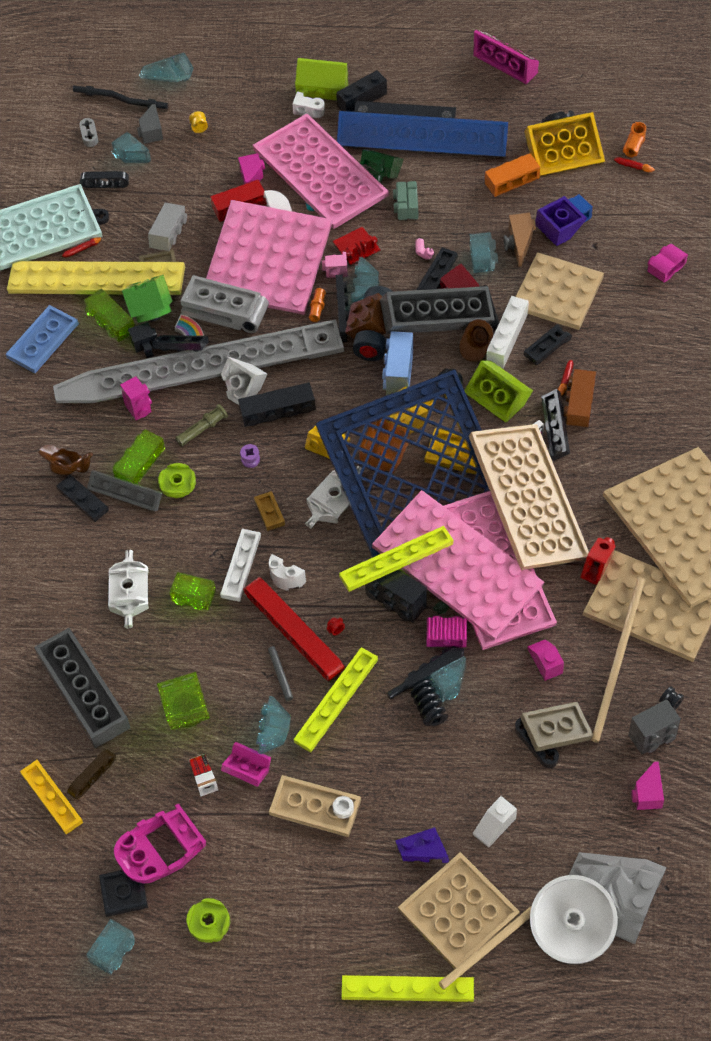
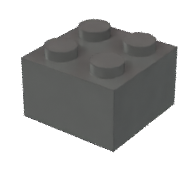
(654, 727)

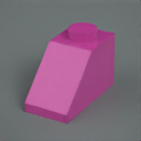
(251, 168)
(546, 659)
(648, 789)

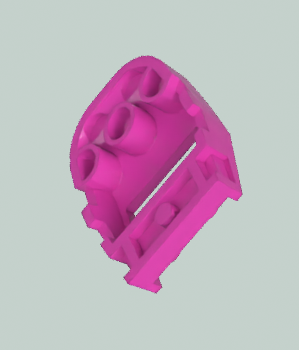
(139, 857)

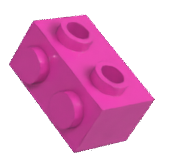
(136, 398)

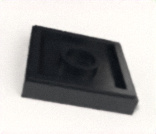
(121, 893)

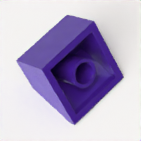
(559, 220)

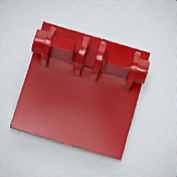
(357, 244)

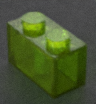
(192, 591)

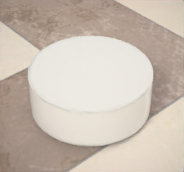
(343, 807)

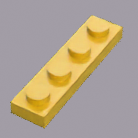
(51, 797)

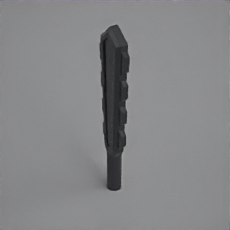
(437, 662)

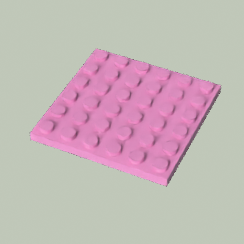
(270, 253)

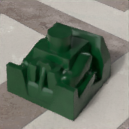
(381, 164)

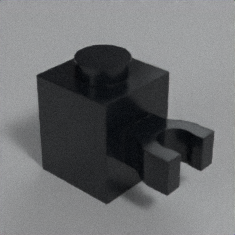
(142, 338)

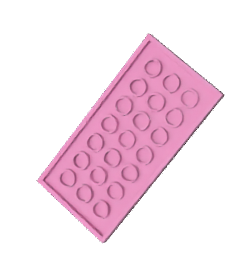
(320, 170)
(483, 517)
(467, 576)

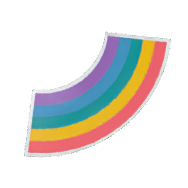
(187, 326)

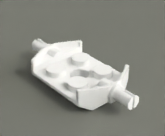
(323, 505)
(134, 599)

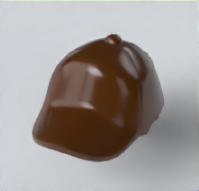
(64, 461)

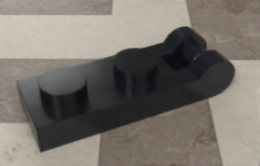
(547, 344)

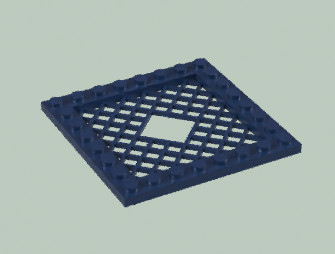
(398, 402)

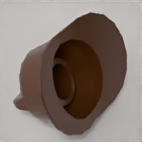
(476, 340)

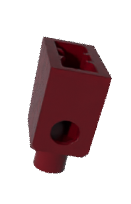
(458, 278)

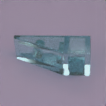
(169, 69)

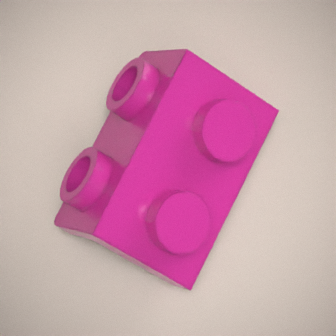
(247, 764)

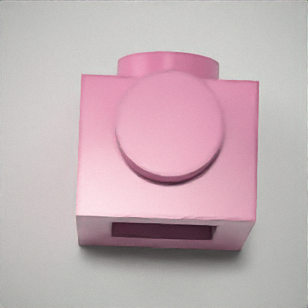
(335, 265)

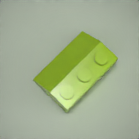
(320, 78)
(497, 390)

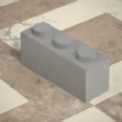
(167, 226)

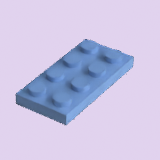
(42, 339)

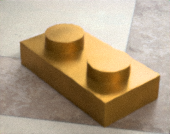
(269, 511)

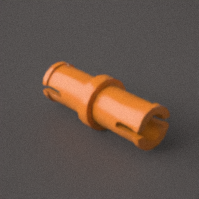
(317, 305)

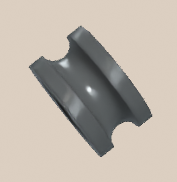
(508, 242)

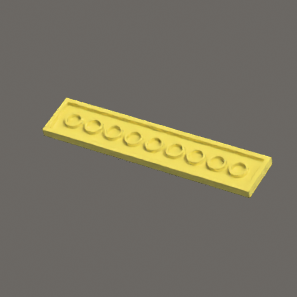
(89, 277)

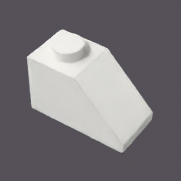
(495, 821)

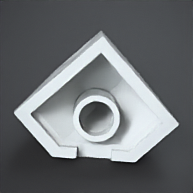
(242, 379)

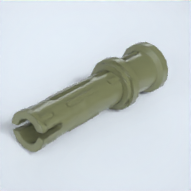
(208, 420)

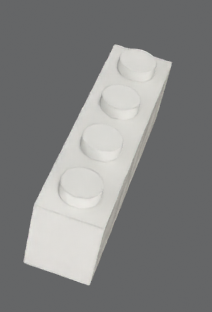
(507, 331)

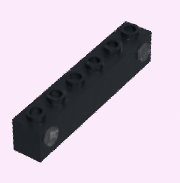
(405, 109)

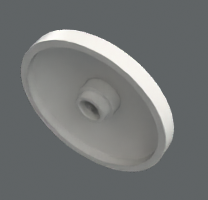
(573, 919)

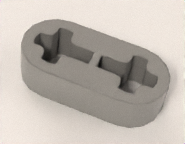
(88, 132)

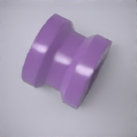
(250, 460)

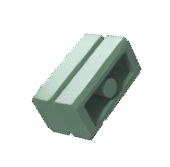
(406, 200)

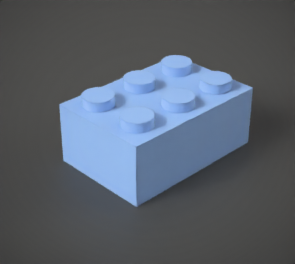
(398, 361)

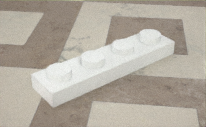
(240, 565)

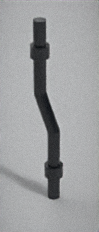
(90, 91)

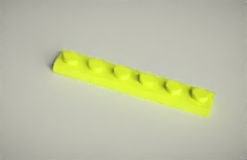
(396, 558)
(335, 699)
(406, 988)

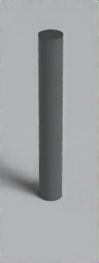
(280, 673)

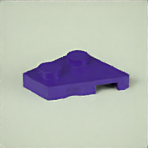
(422, 847)

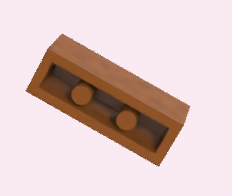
(580, 397)

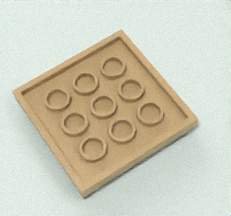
(559, 290)
(458, 910)

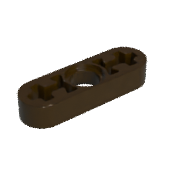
(91, 774)

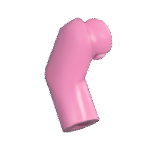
(421, 251)

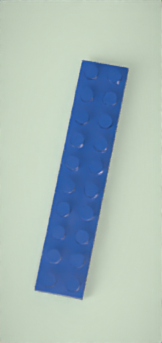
(422, 133)

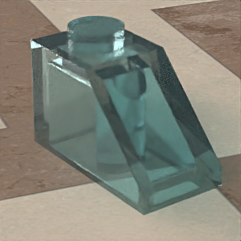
(130, 150)
(449, 679)

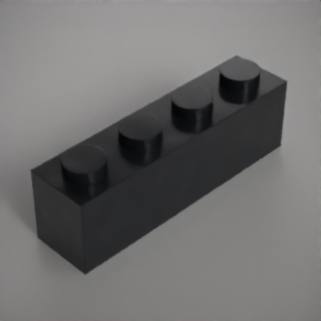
(277, 404)

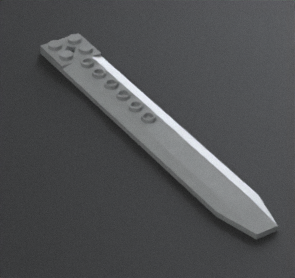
(201, 365)

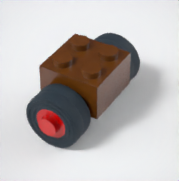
(367, 325)

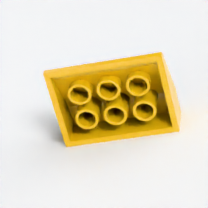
(565, 143)

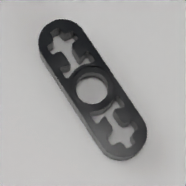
(92, 179)
(522, 734)

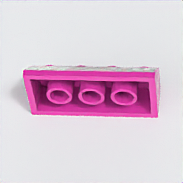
(504, 57)

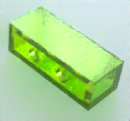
(109, 315)
(139, 457)

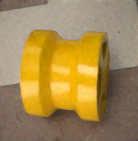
(198, 122)

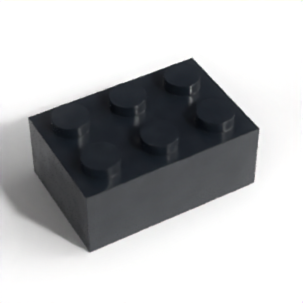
(399, 594)

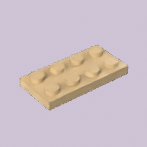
(311, 805)

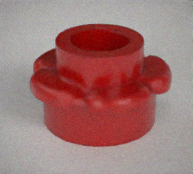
(335, 626)

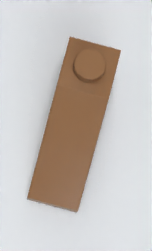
(522, 229)

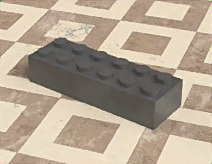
(435, 309)
(82, 688)

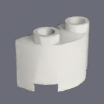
(284, 576)

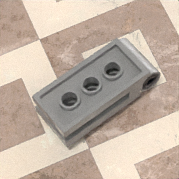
(223, 304)

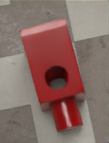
(600, 552)

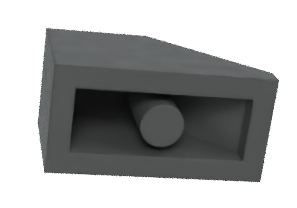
(150, 126)

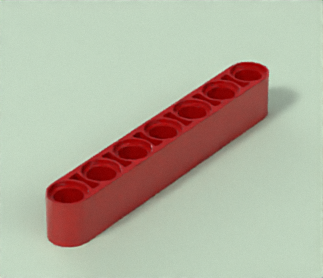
(294, 629)

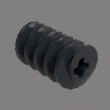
(428, 704)

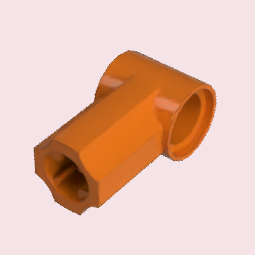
(635, 139)

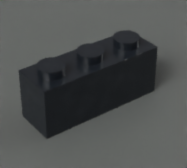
(366, 89)

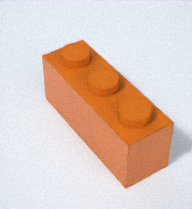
(512, 174)

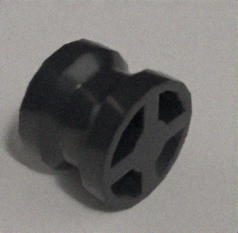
(673, 697)

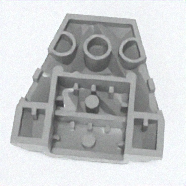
(629, 883)

